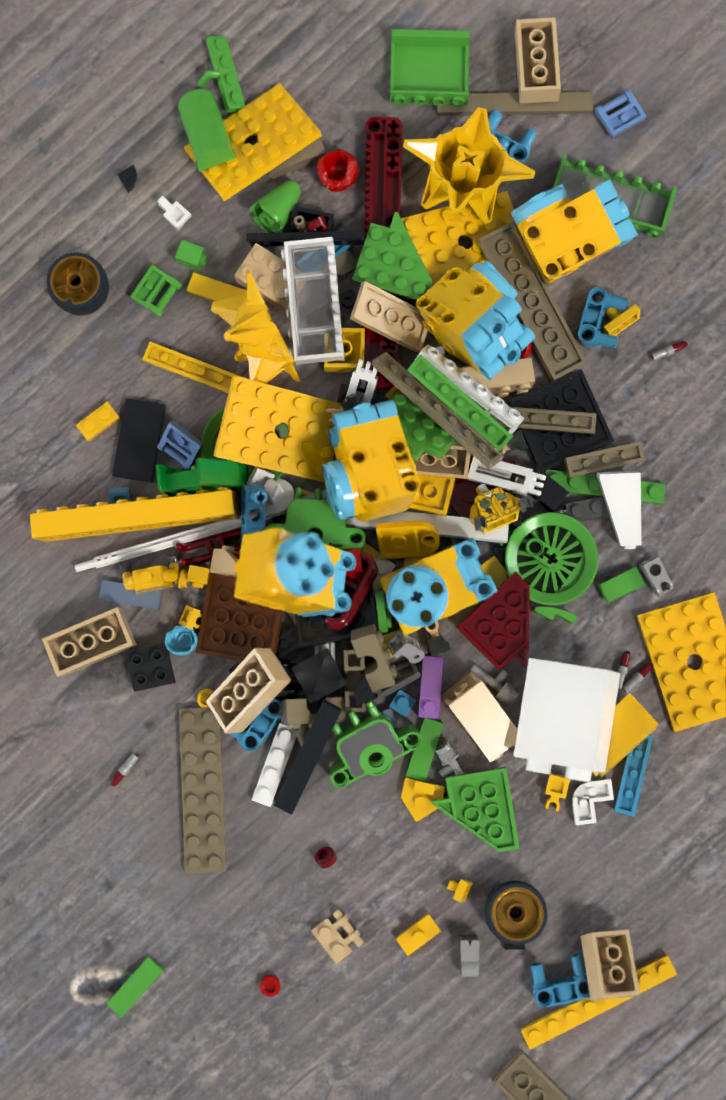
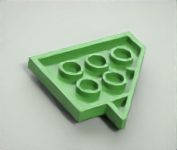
(392, 261)
(421, 430)
(482, 806)

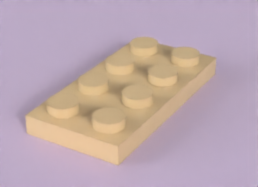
(389, 317)

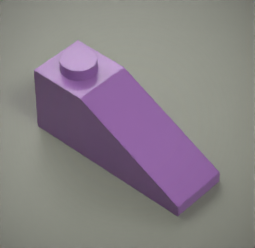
(430, 687)

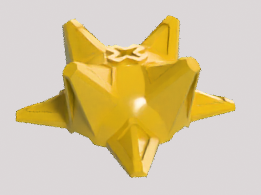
(467, 166)
(255, 334)

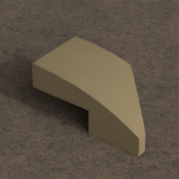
(345, 264)

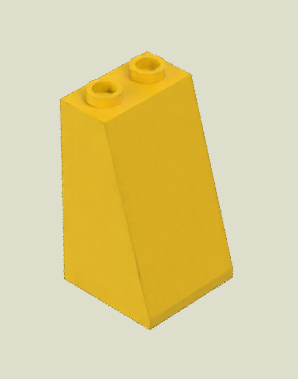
(629, 729)

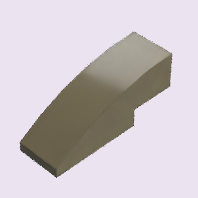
(300, 159)

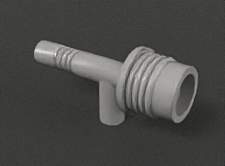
(507, 693)
(447, 756)

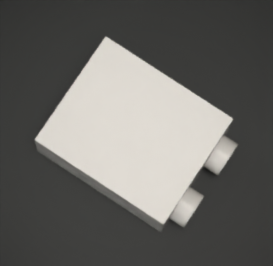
(566, 718)

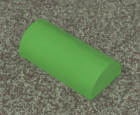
(205, 129)

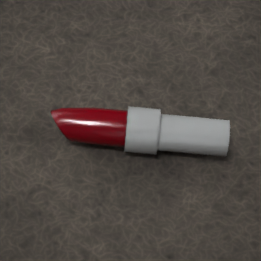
(668, 350)
(622, 668)
(637, 677)
(124, 769)

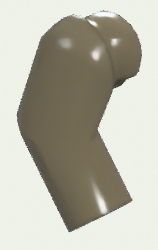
(301, 224)
(302, 732)

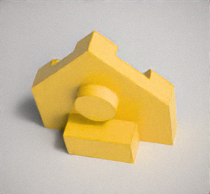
(418, 797)

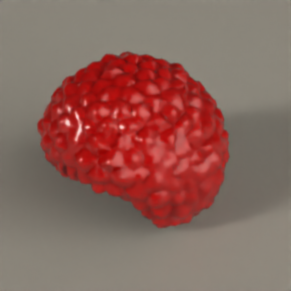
(337, 170)

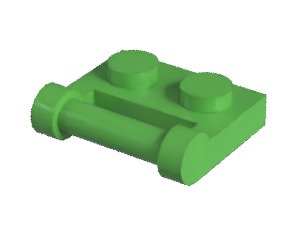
(151, 286)
(384, 616)

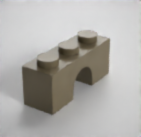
(368, 642)
(354, 675)
(295, 711)

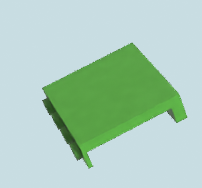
(429, 67)

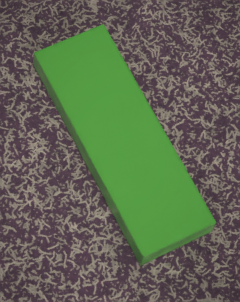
(423, 755)
(135, 986)

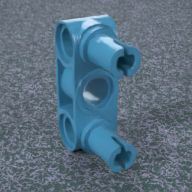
(512, 147)
(593, 318)
(252, 498)
(259, 728)
(560, 990)

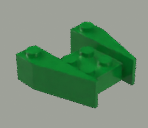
(207, 475)

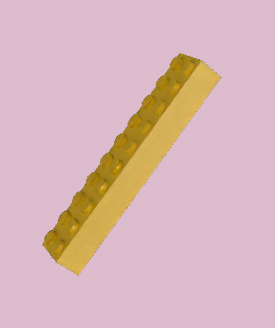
(135, 515)

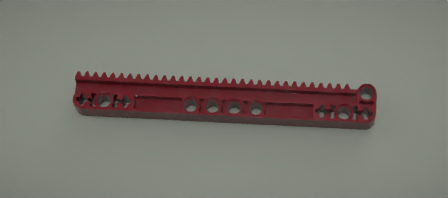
(381, 203)

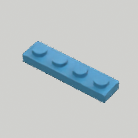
(633, 778)

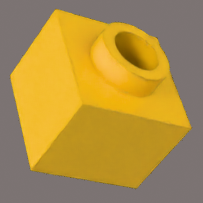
(198, 576)

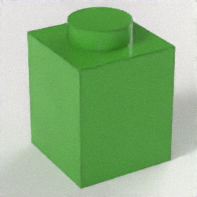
(191, 255)

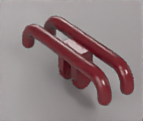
(212, 542)
(360, 592)

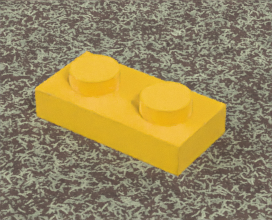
(98, 421)

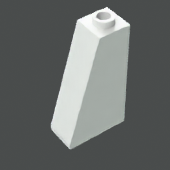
(623, 502)

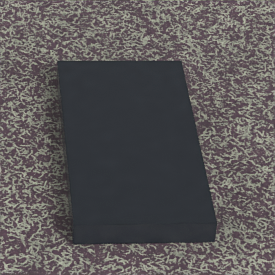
(138, 440)

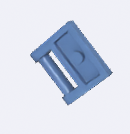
(623, 118)
(183, 442)

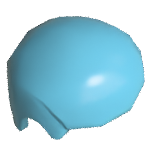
(181, 640)

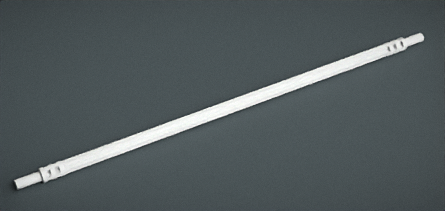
(170, 541)

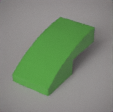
(621, 584)
(549, 613)

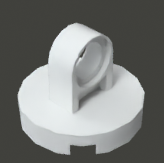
(279, 496)

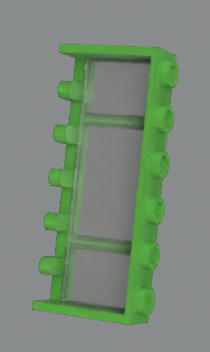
(646, 204)

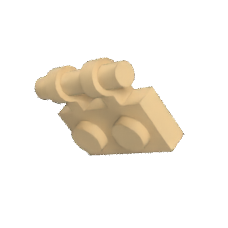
(332, 940)

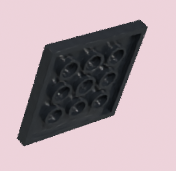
(562, 394)
(314, 630)

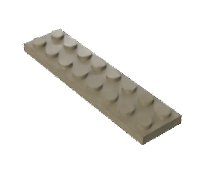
(539, 312)
(202, 791)

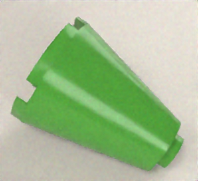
(276, 207)

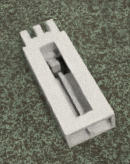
(366, 375)
(500, 477)

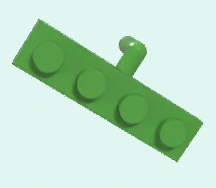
(224, 72)

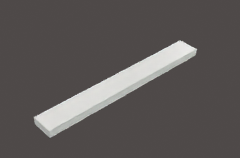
(447, 526)

